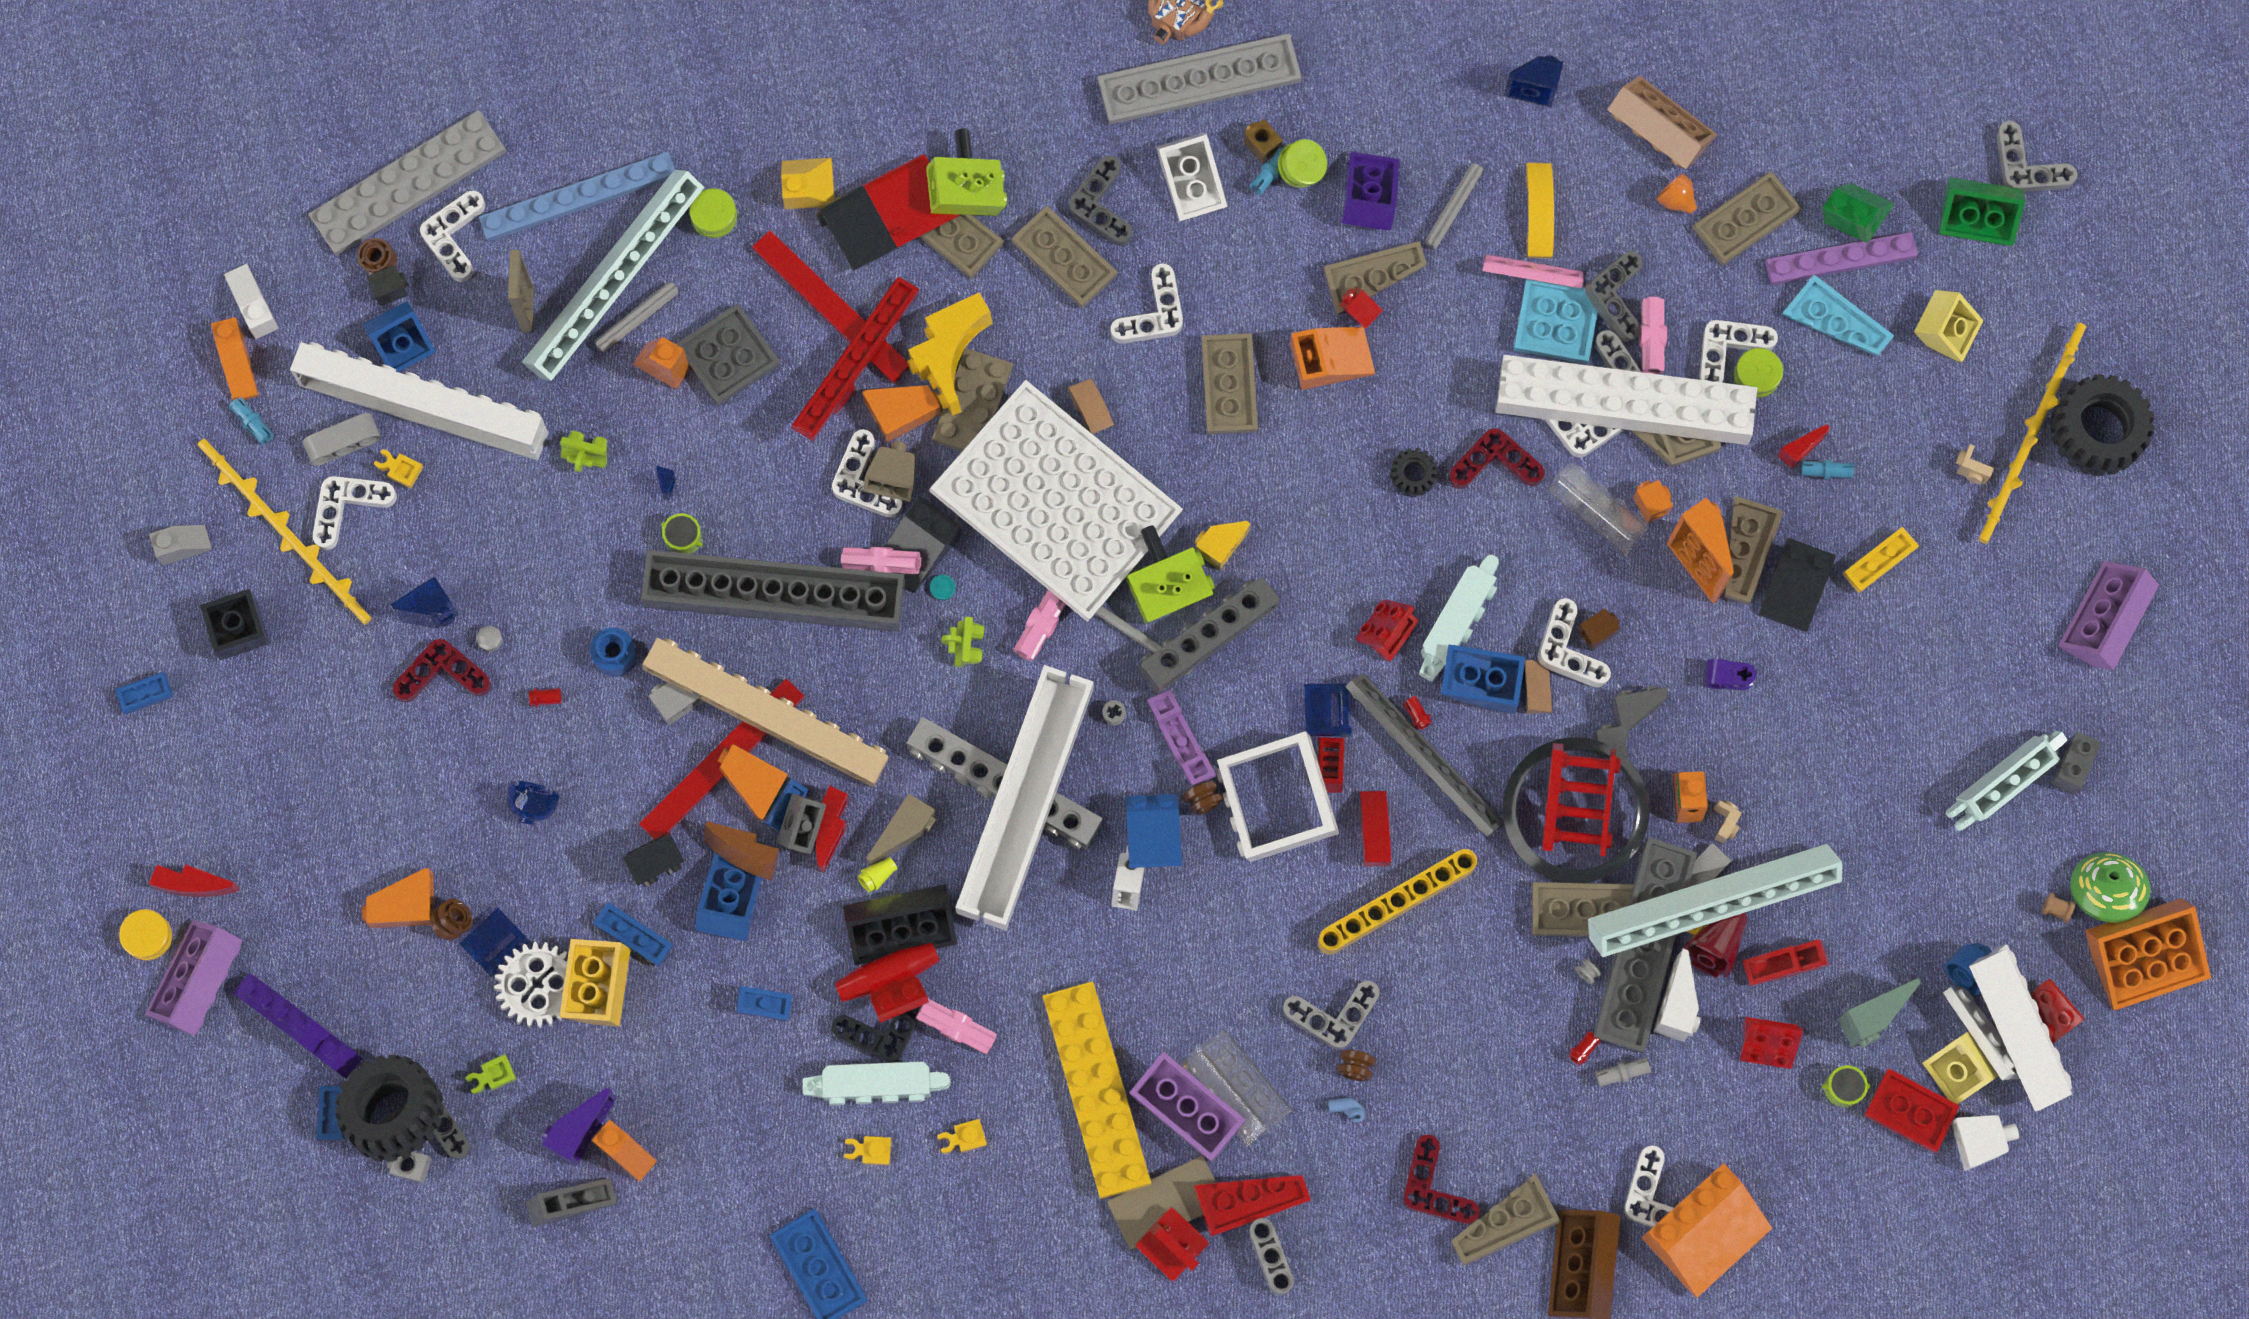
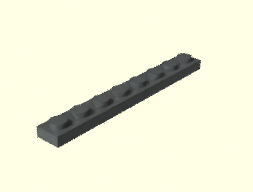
(1424, 754)

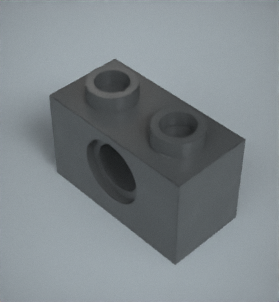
(2075, 763)
(801, 823)

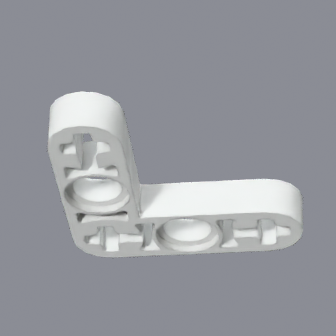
(443, 237)
(1158, 319)
(1719, 344)
(1578, 433)
(853, 478)
(344, 496)
(1562, 654)
(1645, 1197)

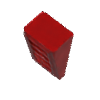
(1801, 447)
(1332, 780)

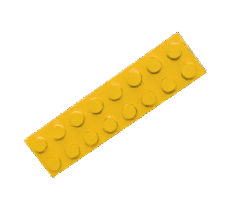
(1096, 1090)

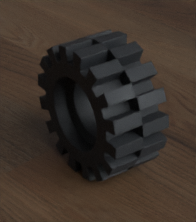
(1406, 485)

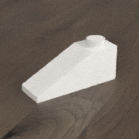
(251, 301)

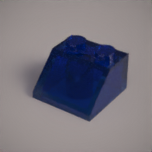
(1535, 81)
(426, 606)

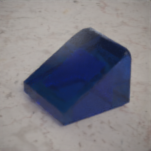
(667, 481)

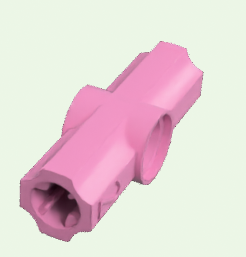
(1653, 335)
(881, 560)
(1039, 626)
(956, 1026)

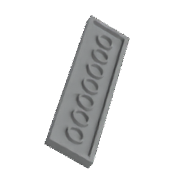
(1199, 79)
(407, 183)

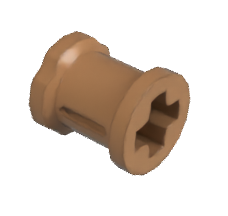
(2058, 907)

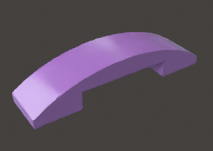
(1180, 738)

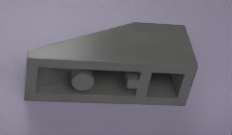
(570, 1202)

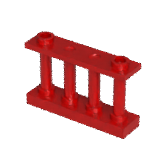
(1558, 785)

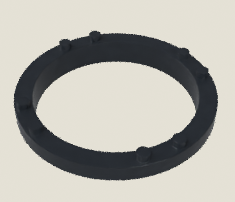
(1554, 872)

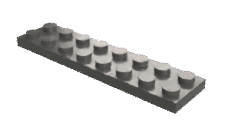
(1640, 971)

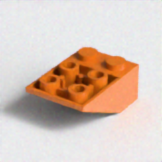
(1331, 355)

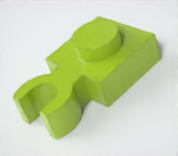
(495, 1073)

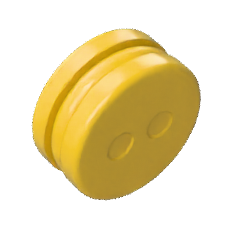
(145, 934)

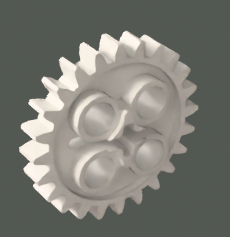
(519, 970)

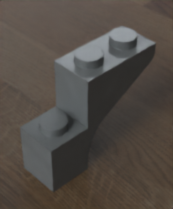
(1629, 711)

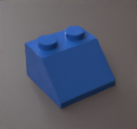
(399, 337)

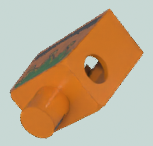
(1689, 794)

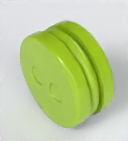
(1302, 163)
(713, 213)
(1759, 369)

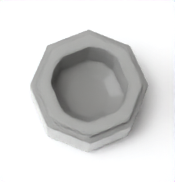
(489, 638)

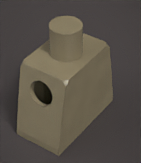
(891, 472)

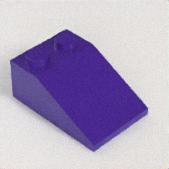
(1370, 191)
(575, 1130)

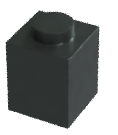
(388, 285)

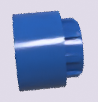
(608, 639)
(1958, 965)

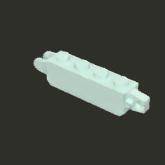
(1458, 615)
(2007, 779)
(875, 1081)

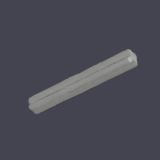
(1453, 206)
(636, 317)

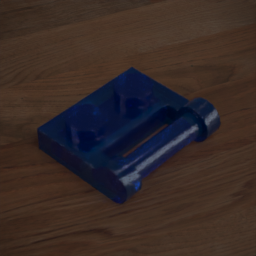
(1318, 710)
(489, 936)

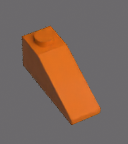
(235, 358)

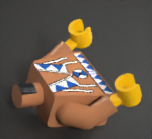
(1180, 17)

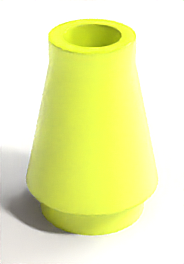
(876, 874)

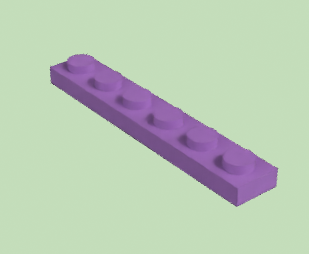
(1841, 258)

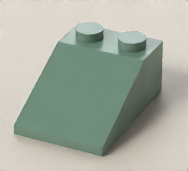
(1869, 1019)

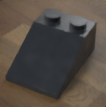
(927, 532)
(1796, 584)

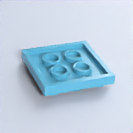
(1555, 322)

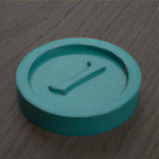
(942, 587)

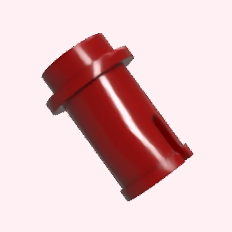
(545, 697)
(1417, 713)
(1584, 1048)

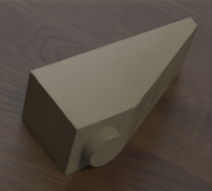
(904, 828)

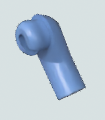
(1349, 1106)

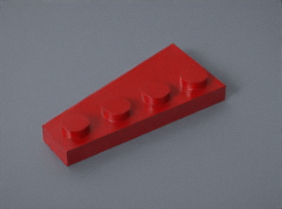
(1242, 1202)

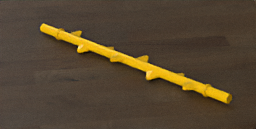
(2034, 424)
(290, 541)

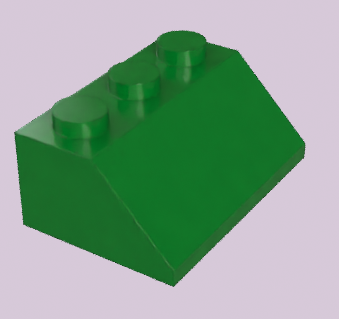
(1981, 211)

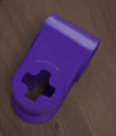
(1725, 674)

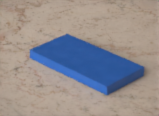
(818, 1267)

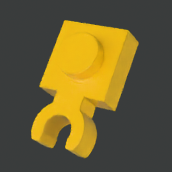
(402, 469)
(967, 1136)
(874, 1150)

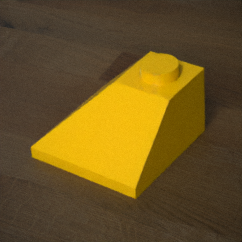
(807, 183)

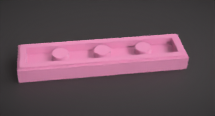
(1533, 271)

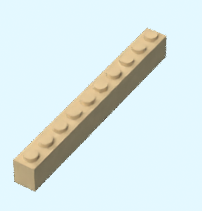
(765, 712)

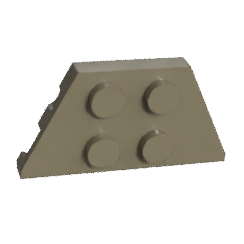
(1678, 449)

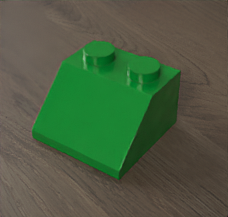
(1856, 211)

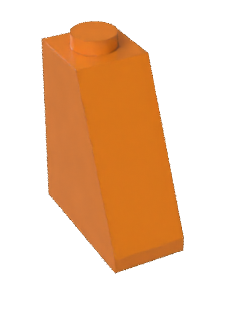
(663, 361)
(901, 408)
(751, 779)
(402, 903)
(624, 1150)

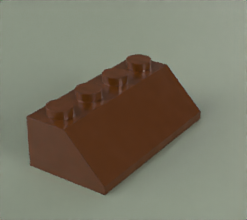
(1584, 1264)

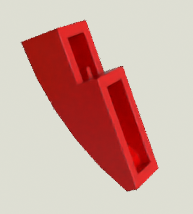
(831, 826)
(1375, 828)
(190, 882)
(1786, 962)

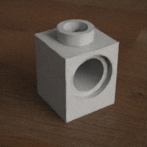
(419, 1171)

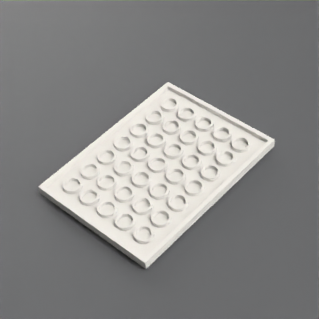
(1055, 500)

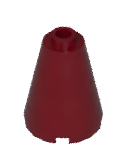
(1717, 945)

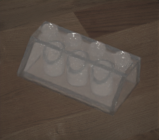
(1598, 508)
(1239, 1083)

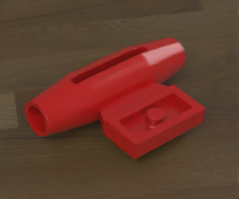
(890, 981)

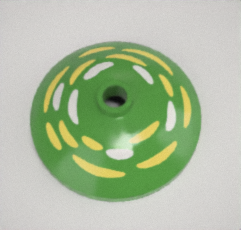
(2109, 898)

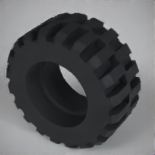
(2120, 400)
(405, 1132)

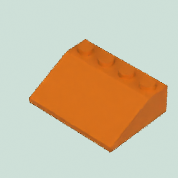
(1703, 547)
(2149, 953)
(1708, 1230)

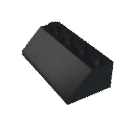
(899, 922)

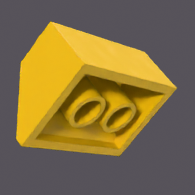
(595, 982)

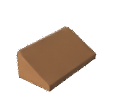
(1536, 688)

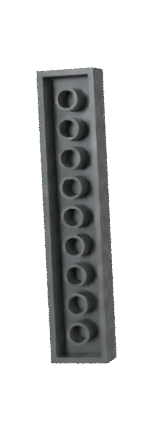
(773, 590)

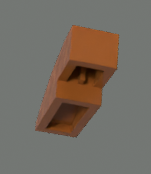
(741, 849)

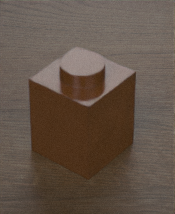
(1599, 628)

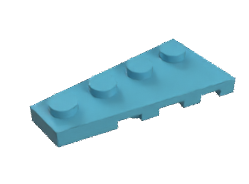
(1835, 316)

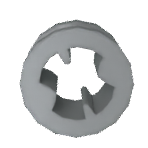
(1111, 705)
(1587, 971)

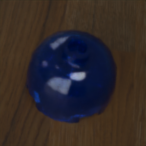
(531, 801)

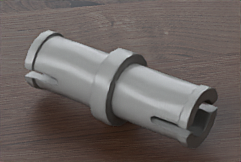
(1622, 1072)

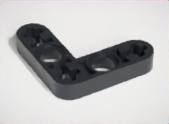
(881, 1039)

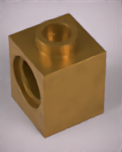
(1262, 150)

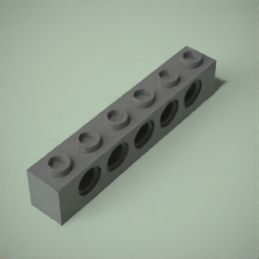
(1162, 677)

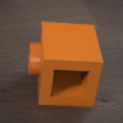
(1653, 500)

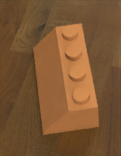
(1661, 122)

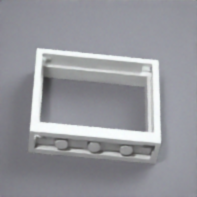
(1231, 799)

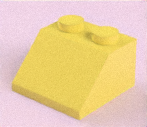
(1949, 324)
(1960, 1068)

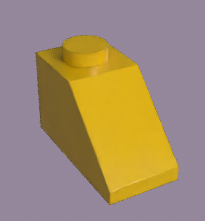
(1221, 542)

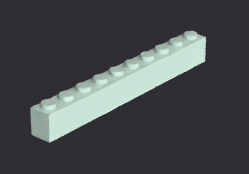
(613, 275)
(1715, 900)

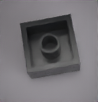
(235, 624)
(654, 859)

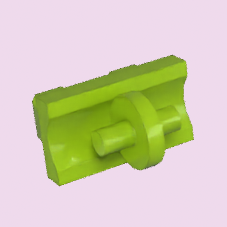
(584, 453)
(960, 642)

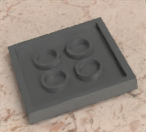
(728, 354)

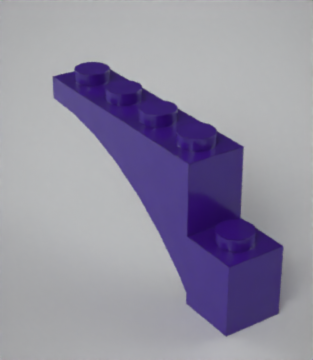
(298, 1025)

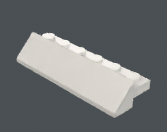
(2021, 1027)

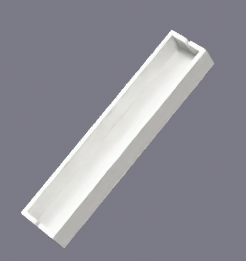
(419, 400)
(1626, 400)
(1024, 798)

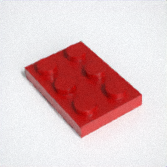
(1911, 1110)

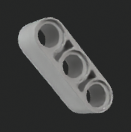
(341, 439)
(1271, 1270)

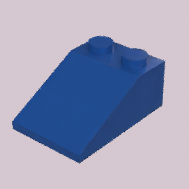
(1483, 678)
(1153, 831)
(728, 900)

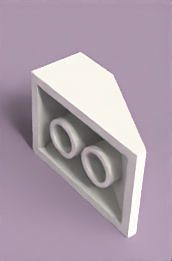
(1191, 176)
(1679, 1005)

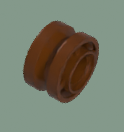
(370, 249)
(1202, 798)
(451, 919)
(1356, 1065)

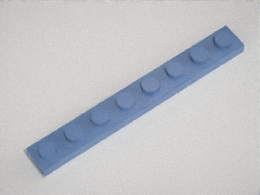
(577, 197)

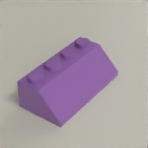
(2109, 614)
(194, 977)
(1187, 1107)

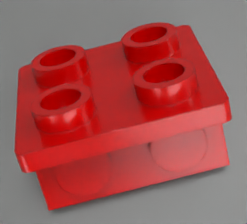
(1388, 628)
(2055, 1010)
(1770, 1042)
(1172, 1244)

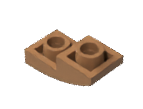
(1091, 406)

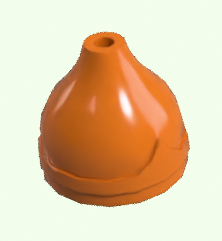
(1678, 195)

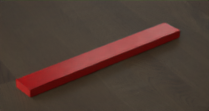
(825, 301)
(855, 358)
(707, 773)

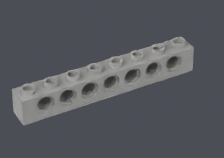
(928, 733)

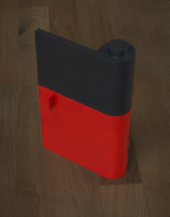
(883, 214)

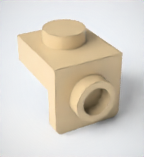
(1973, 470)
(1729, 826)

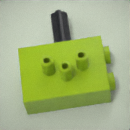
(965, 183)
(1169, 581)

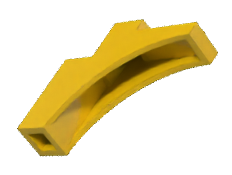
(948, 336)

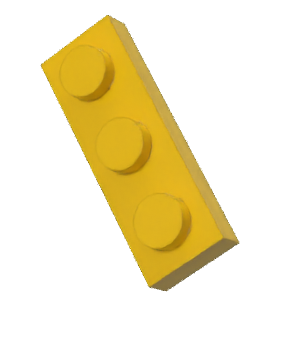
(1880, 560)

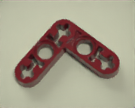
(1499, 453)
(443, 662)
(1423, 1187)

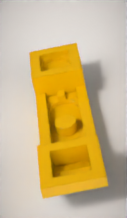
(1540, 210)

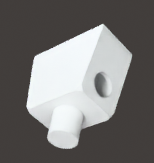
(1127, 884)
(1982, 1139)

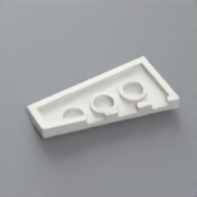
(1982, 1031)

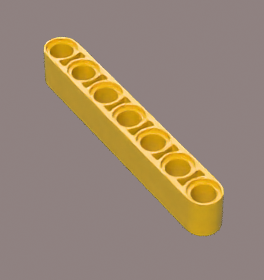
(1406, 892)

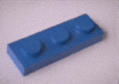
(633, 934)

